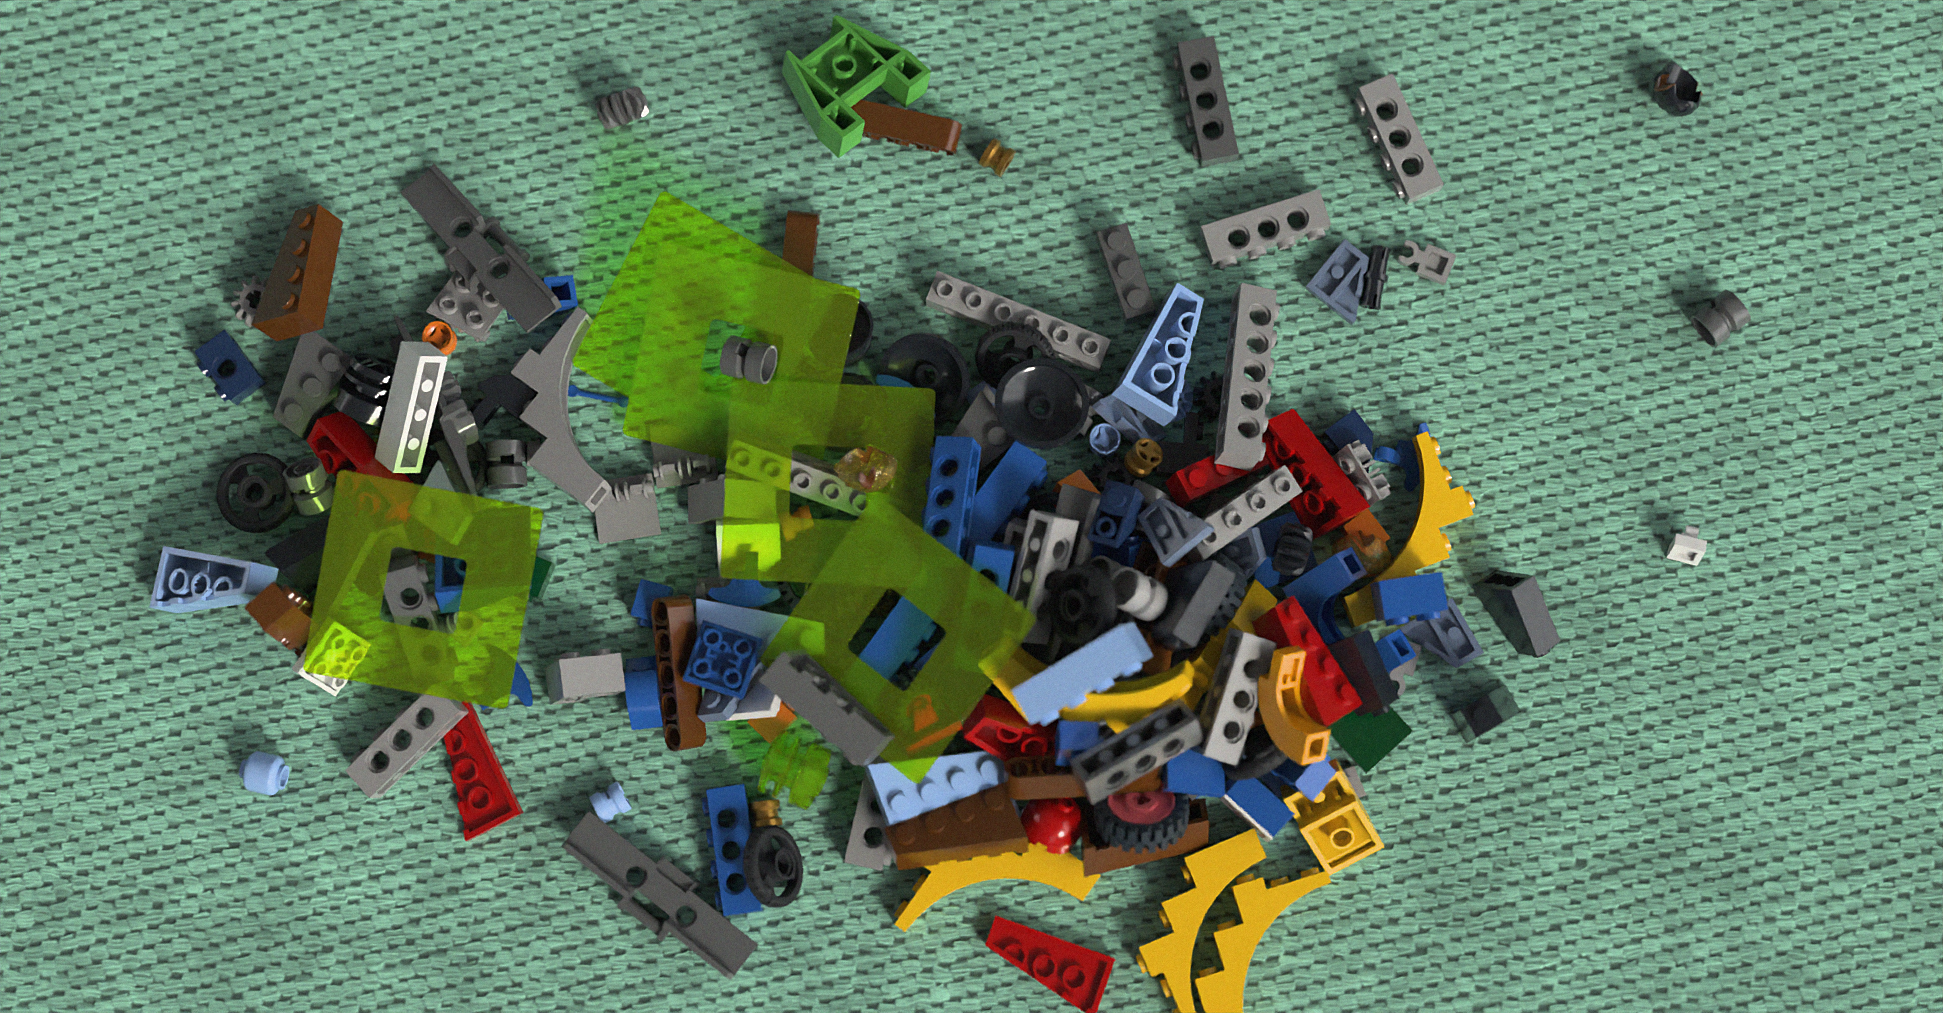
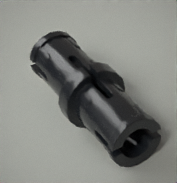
(1375, 277)

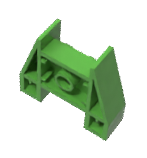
(843, 74)

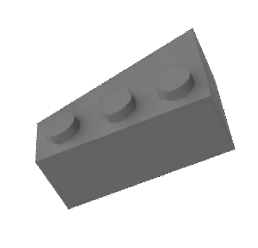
(310, 383)
(985, 428)

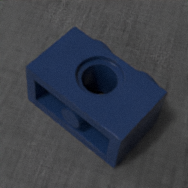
(224, 350)

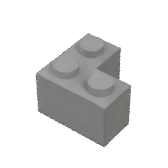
(706, 501)
(578, 678)

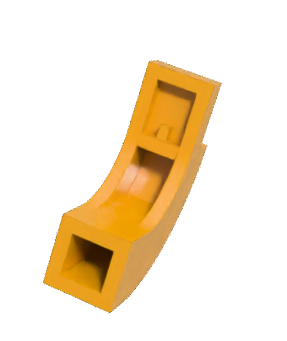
(1283, 711)

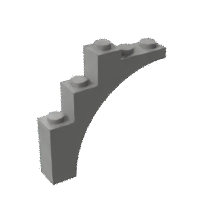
(548, 414)

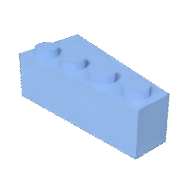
(1159, 362)
(206, 581)
(746, 620)
(1081, 673)
(945, 782)

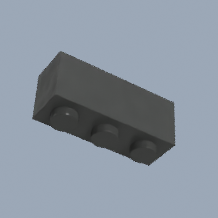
(1125, 274)

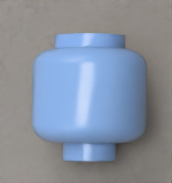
(264, 773)

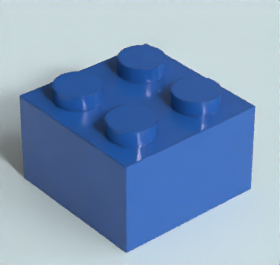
(1409, 596)

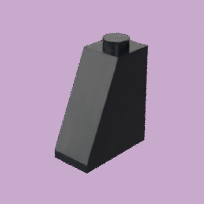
(302, 555)
(1191, 603)
(1519, 611)
(1365, 672)
(1485, 713)

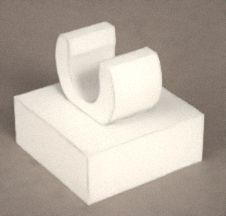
(1687, 547)

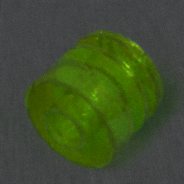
(790, 768)

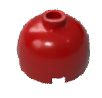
(1052, 823)

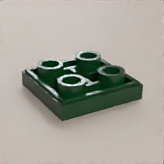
(1369, 738)

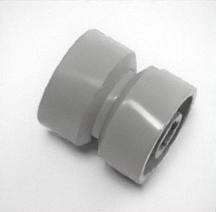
(1139, 593)

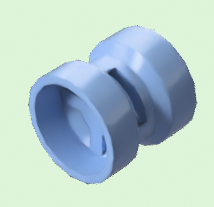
(1102, 436)
(610, 802)

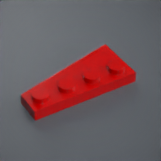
(480, 781)
(1061, 966)

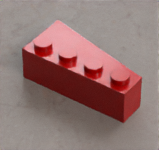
(1327, 493)
(1322, 685)
(1005, 732)

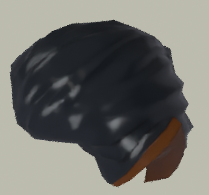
(1676, 90)

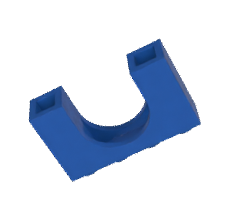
(1317, 595)

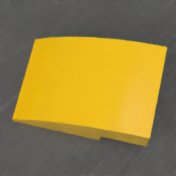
(1334, 822)

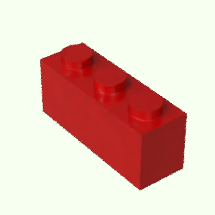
(1205, 478)

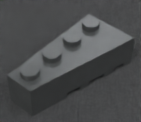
(827, 706)

